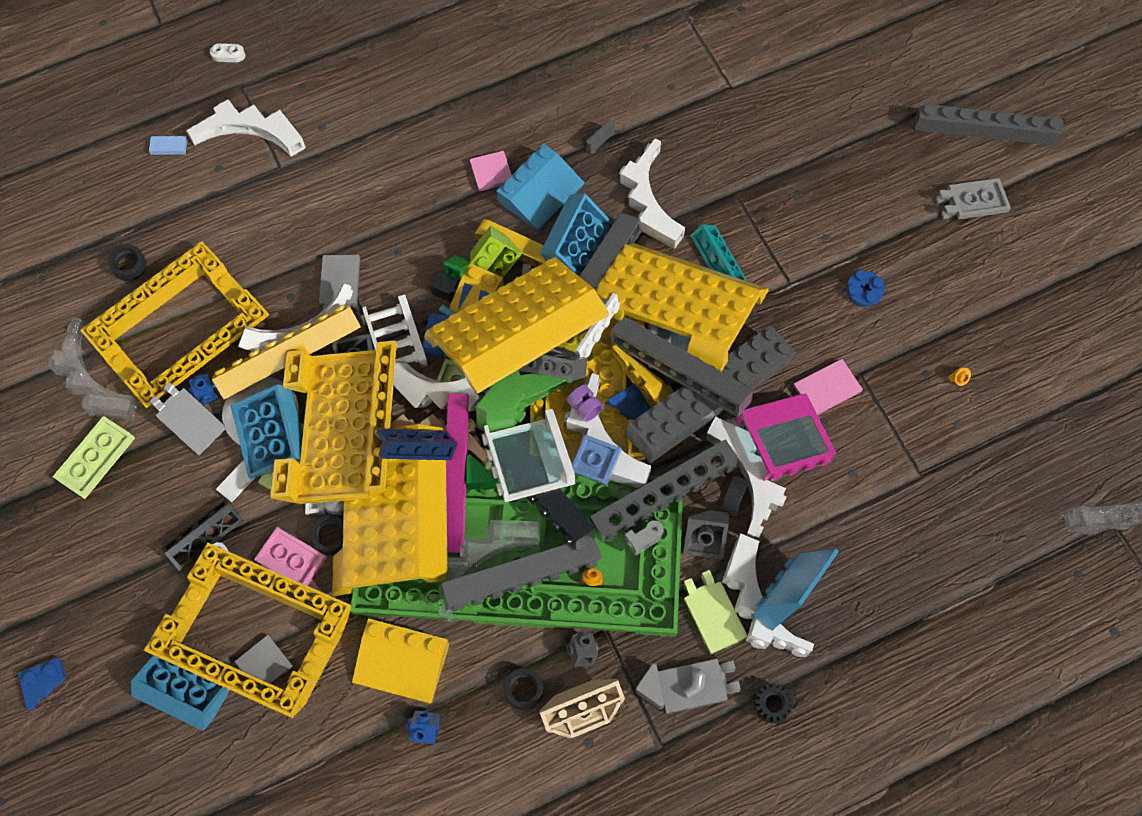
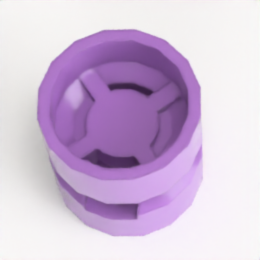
(585, 404)

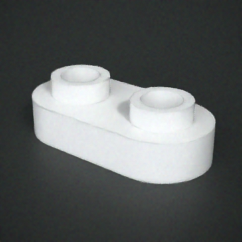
(226, 53)

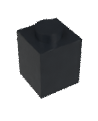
(444, 286)

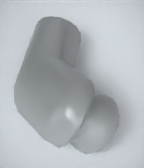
(697, 683)

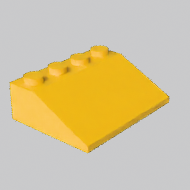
(400, 661)

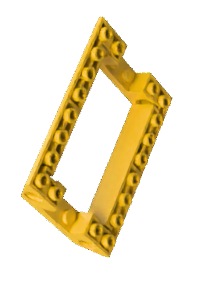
(151, 296)
(203, 577)

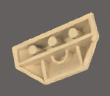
(582, 707)

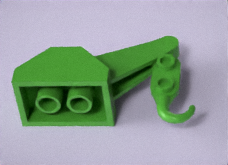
(508, 397)

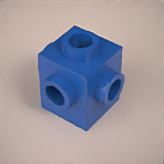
(203, 389)
(423, 727)

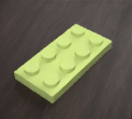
(94, 457)

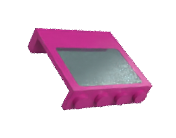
(788, 436)

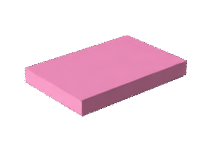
(829, 386)
(290, 557)

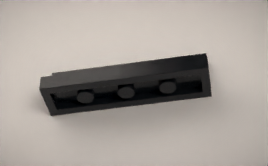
(199, 527)

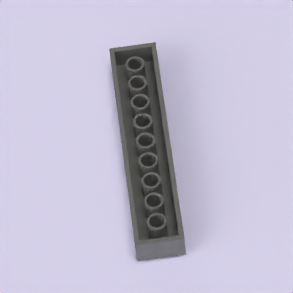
(687, 411)

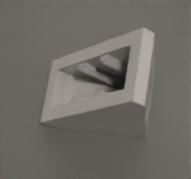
(650, 688)

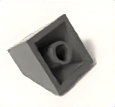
(707, 534)

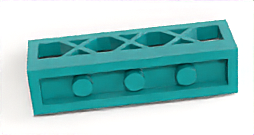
(714, 257)

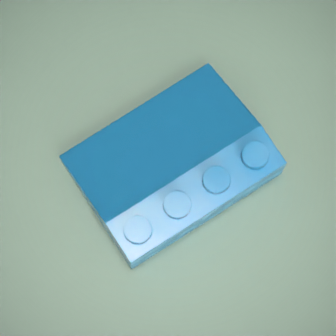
(539, 187)
(576, 233)
(267, 429)
(792, 586)
(178, 692)

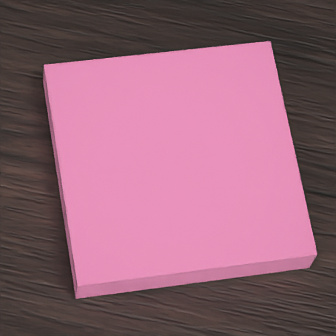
(490, 170)

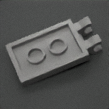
(974, 199)
(334, 272)
(188, 419)
(714, 691)

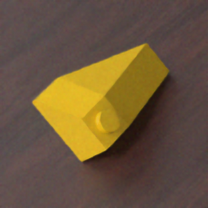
(649, 385)

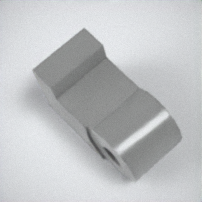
(644, 538)

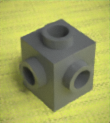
(583, 649)

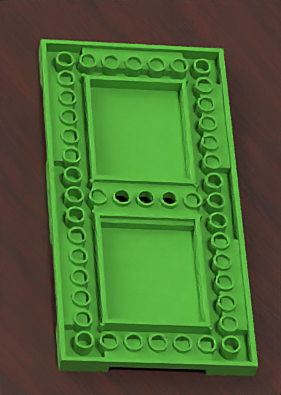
(635, 591)

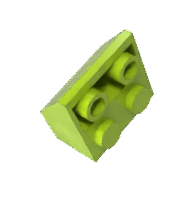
(495, 252)

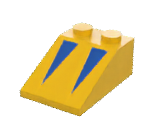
(474, 286)

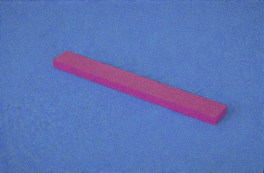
(456, 471)

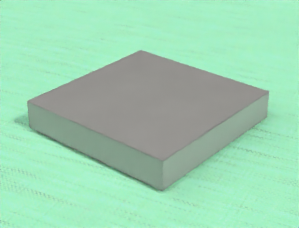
(265, 661)

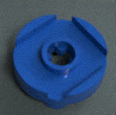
(867, 279)

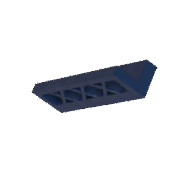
(416, 444)

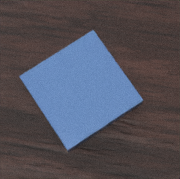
(596, 459)

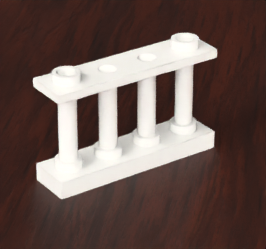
(406, 324)

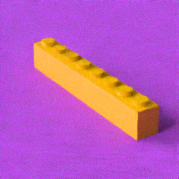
(273, 358)

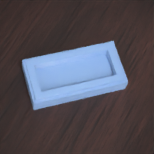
(168, 145)

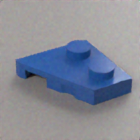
(629, 403)
(40, 681)

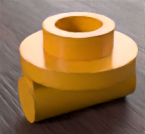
(961, 376)
(592, 577)

